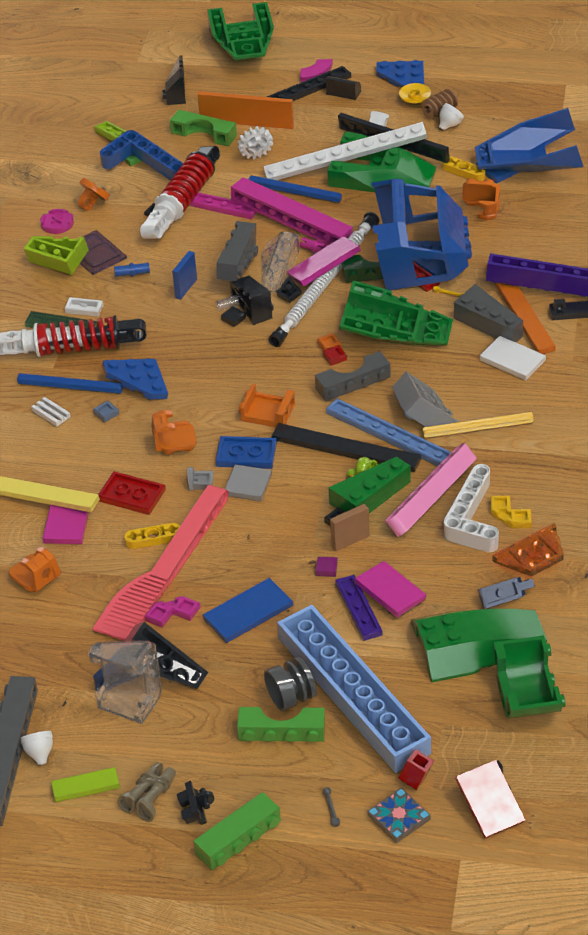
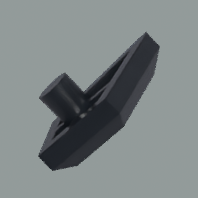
(289, 290)

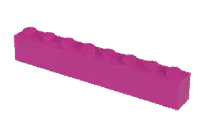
(289, 212)

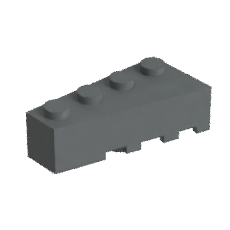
(487, 315)

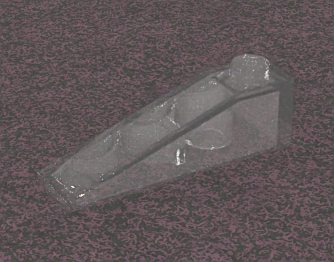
(278, 259)

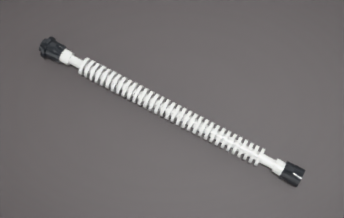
(318, 286)

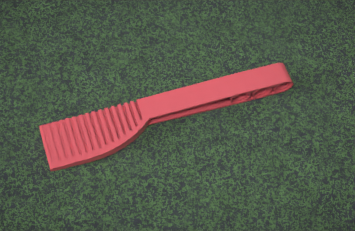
(139, 595)

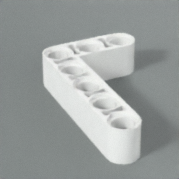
(458, 522)

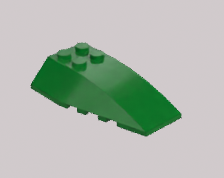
(384, 317)
(464, 640)

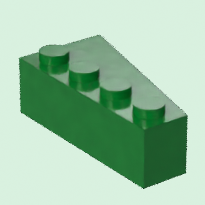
(371, 486)

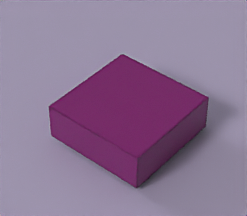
(327, 566)

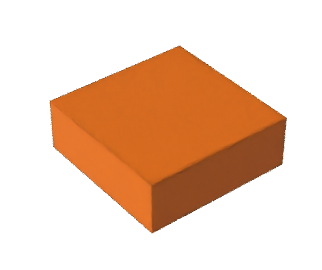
(328, 341)

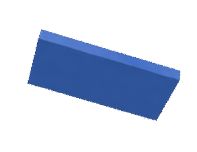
(247, 610)

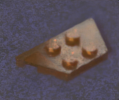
(532, 553)

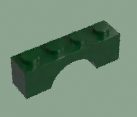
(359, 269)

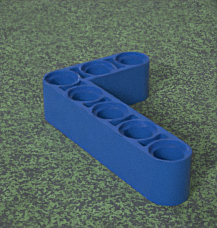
(135, 144)

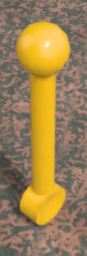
(436, 289)

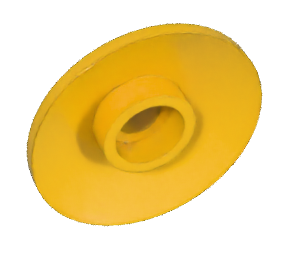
(414, 93)

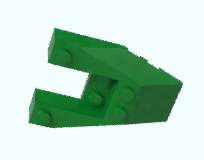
(245, 38)
(383, 165)

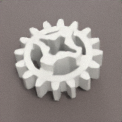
(255, 142)

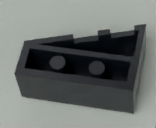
(253, 299)

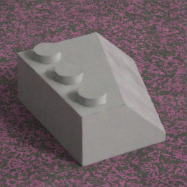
(421, 402)

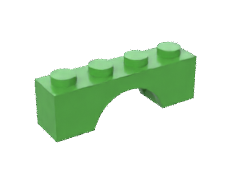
(186, 123)
(256, 726)

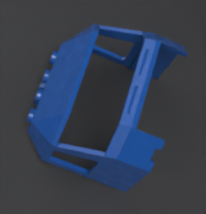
(393, 246)

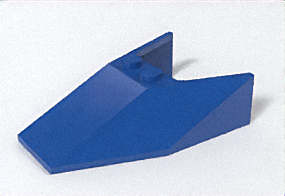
(524, 146)

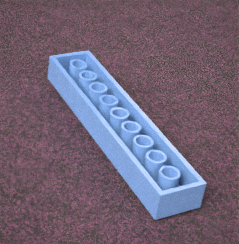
(354, 687)

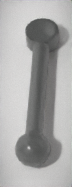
(335, 821)

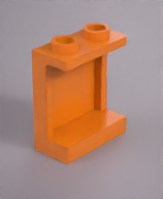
(266, 408)

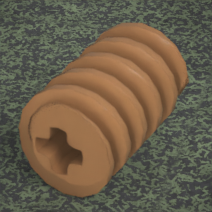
(433, 105)

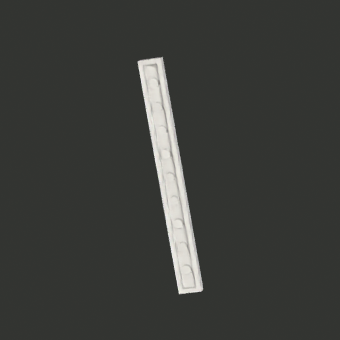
(346, 151)

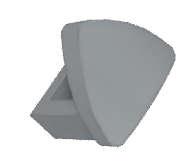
(199, 479)

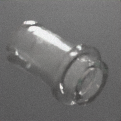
(227, 303)

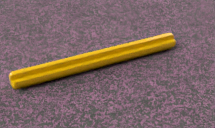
(476, 425)

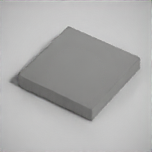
(248, 482)

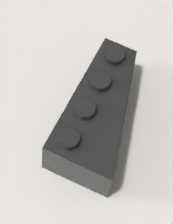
(238, 252)

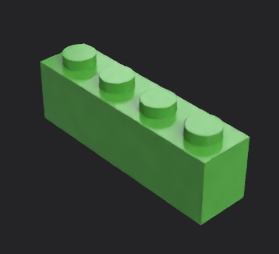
(237, 831)

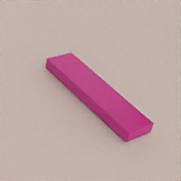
(222, 205)

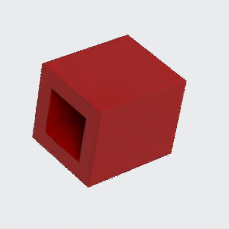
(416, 769)

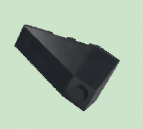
(175, 85)

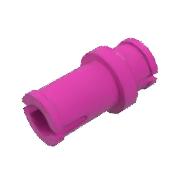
(314, 246)

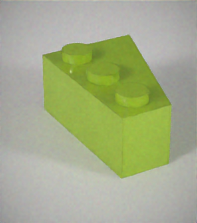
(56, 254)

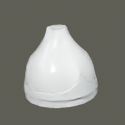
(449, 117)
(38, 745)

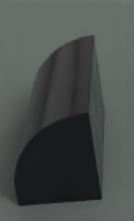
(342, 87)

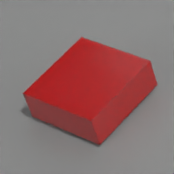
(334, 355)

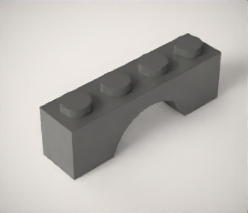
(335, 384)

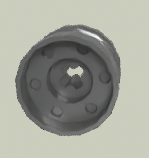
(290, 683)

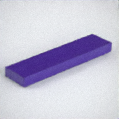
(358, 608)

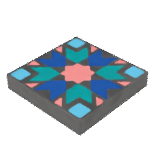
(399, 815)

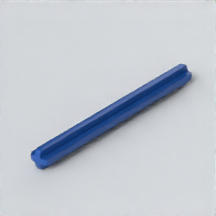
(297, 189)
(70, 383)

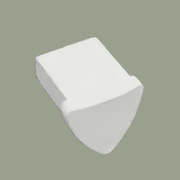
(379, 118)

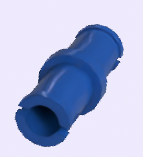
(131, 269)

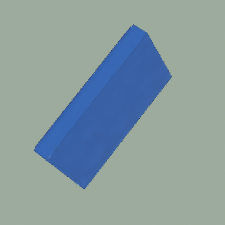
(246, 451)

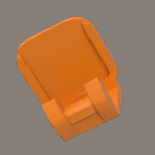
(482, 194)
(172, 436)
(35, 570)

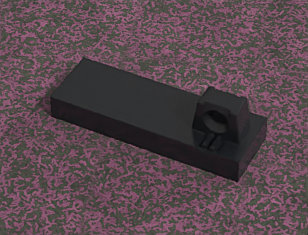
(568, 310)

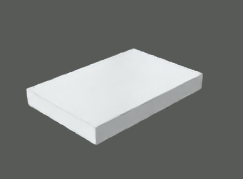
(512, 358)

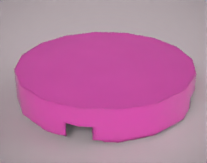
(57, 221)

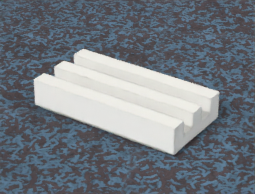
(84, 306)
(53, 410)

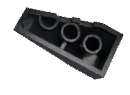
(172, 661)

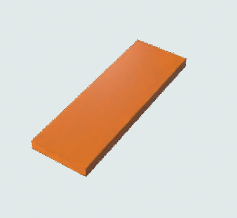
(247, 109)

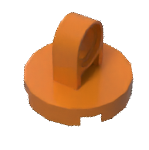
(91, 193)

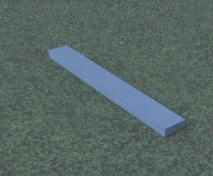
(387, 431)

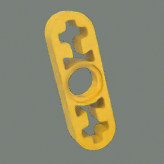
(472, 171)
(146, 531)

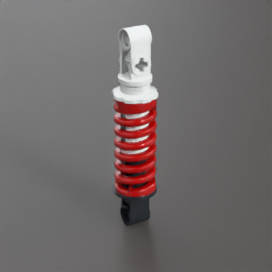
(180, 191)
(45, 339)

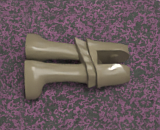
(152, 784)

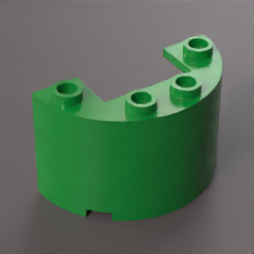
(525, 679)

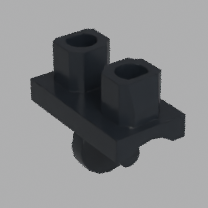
(197, 800)

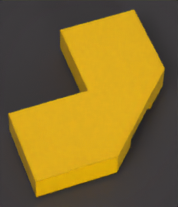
(511, 517)

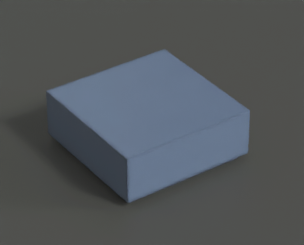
(106, 411)

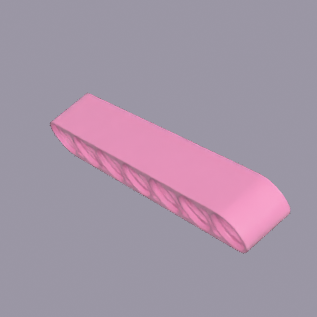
(430, 489)

